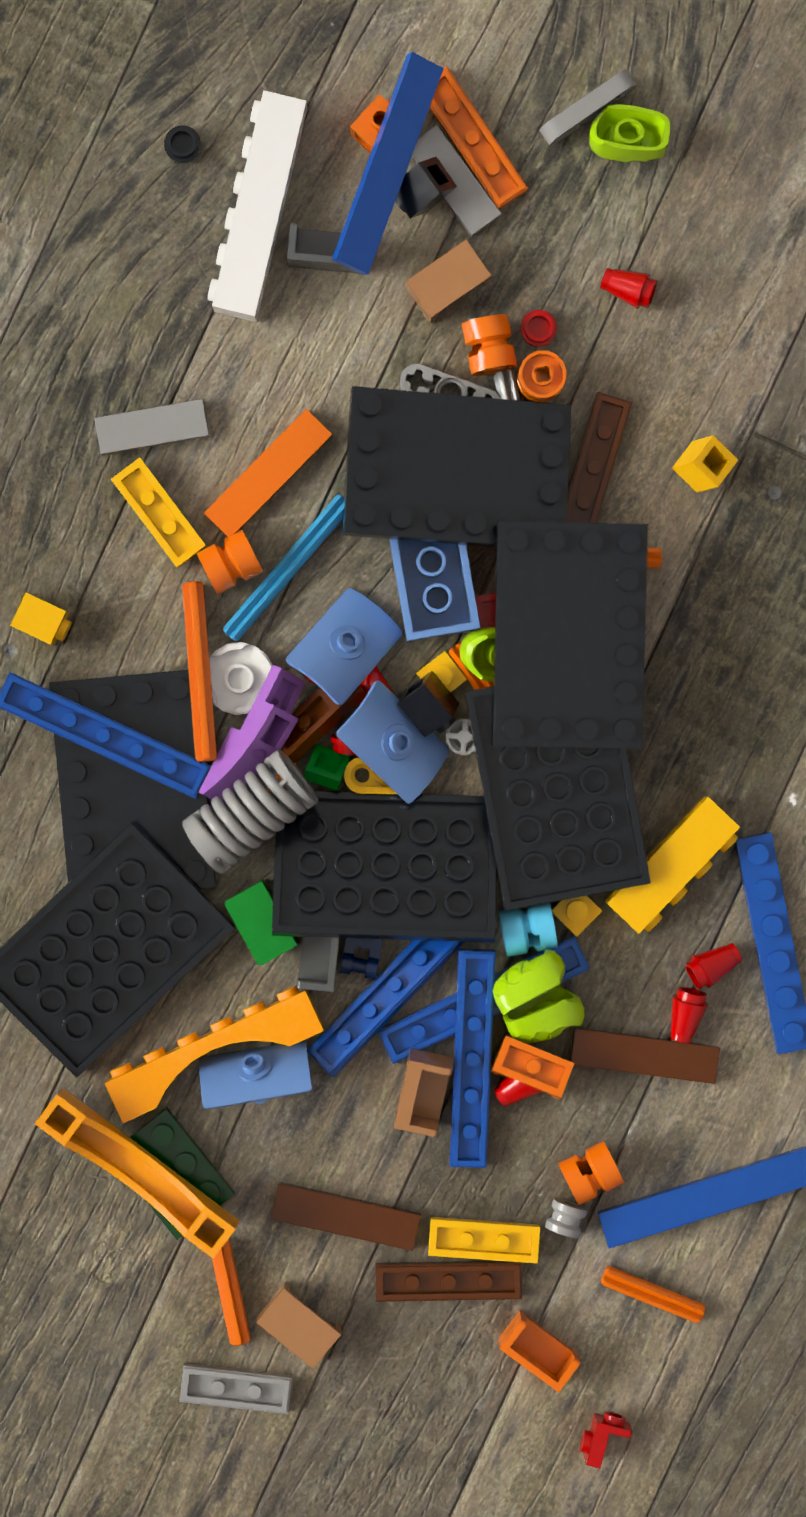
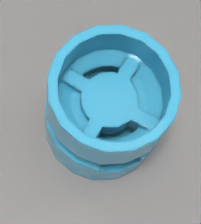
(528, 929)

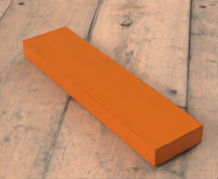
(475, 142)
(268, 473)

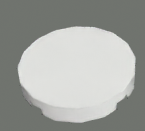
(237, 676)

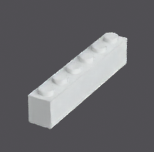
(259, 205)

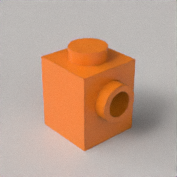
(367, 125)

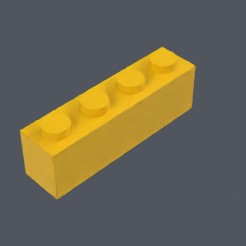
(674, 863)

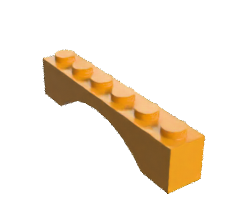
(284, 1022)
(174, 1197)

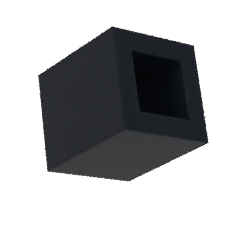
(424, 187)
(429, 705)

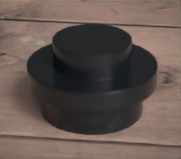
(182, 144)

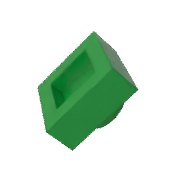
(326, 767)

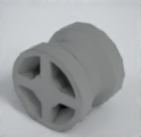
(460, 732)
(566, 1218)

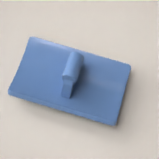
(345, 645)
(393, 744)
(254, 1075)

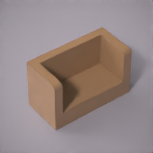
(447, 280)
(423, 1092)
(298, 1326)

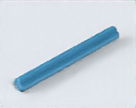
(285, 569)

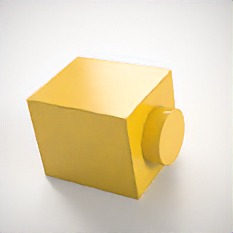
(705, 464)
(41, 620)

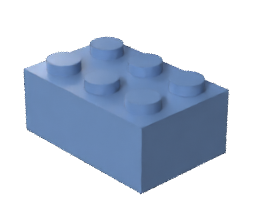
(434, 589)

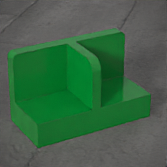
(253, 918)

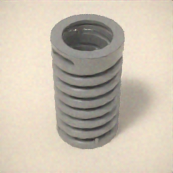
(237, 808)

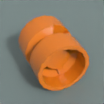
(489, 344)
(541, 377)
(229, 562)
(604, 1176)

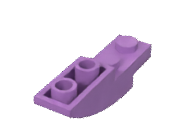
(261, 734)

